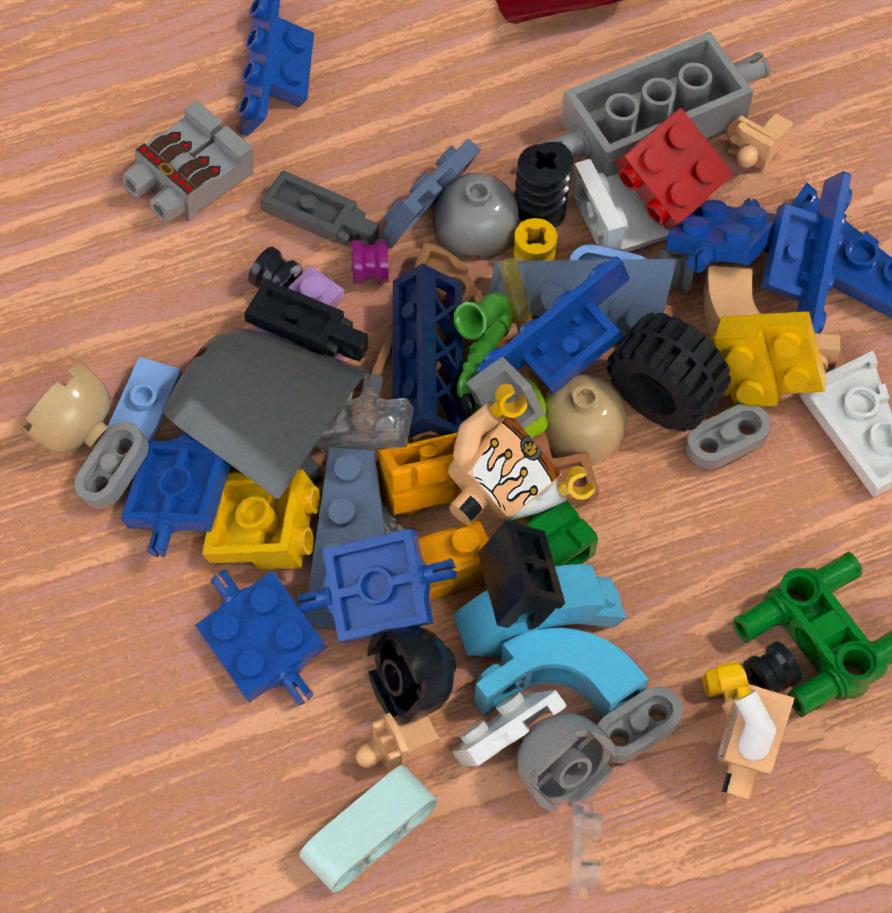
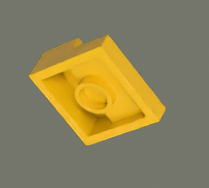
(770, 356)
(261, 528)

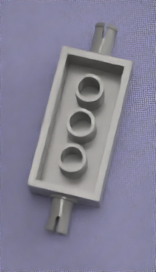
(628, 103)

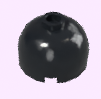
(411, 672)

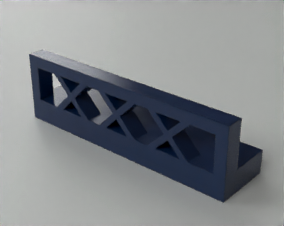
(419, 346)

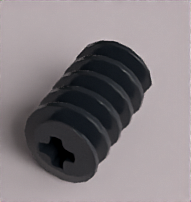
(543, 182)

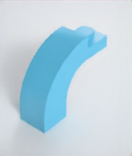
(587, 602)
(565, 658)

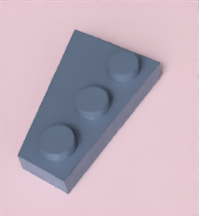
(427, 191)

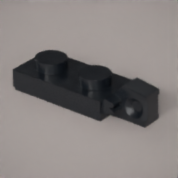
(305, 321)

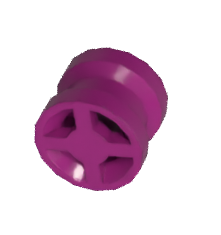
(370, 261)

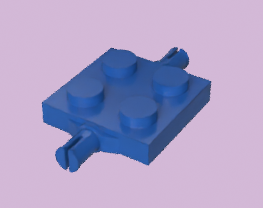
(722, 233)
(175, 490)
(377, 585)
(261, 637)

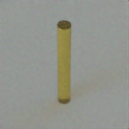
(517, 299)

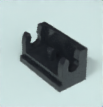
(520, 575)

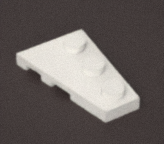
(858, 419)

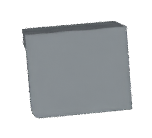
(500, 372)

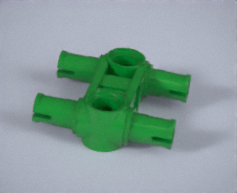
(821, 632)

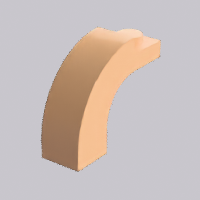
(729, 293)

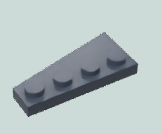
(642, 294)
(348, 513)

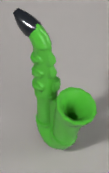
(490, 322)

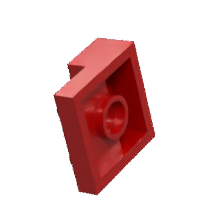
(672, 170)

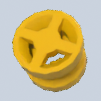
(535, 230)

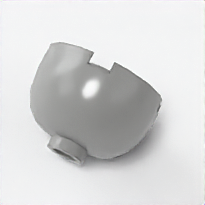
(476, 216)
(564, 759)

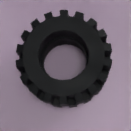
(669, 372)

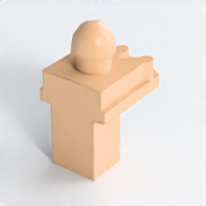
(757, 144)
(397, 744)

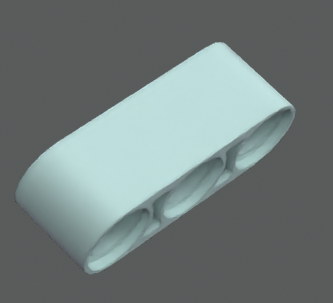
(368, 828)

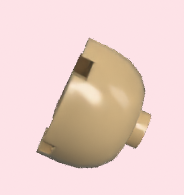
(70, 412)
(585, 418)

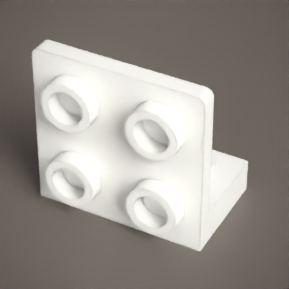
(613, 211)

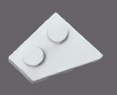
(515, 714)

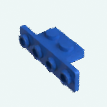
(276, 64)
(805, 249)
(569, 333)

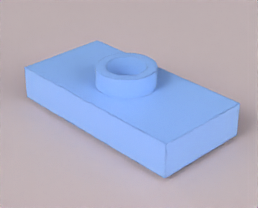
(145, 396)

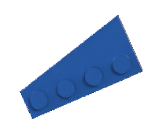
(859, 264)

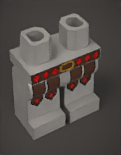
(189, 165)

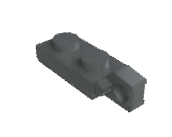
(318, 210)

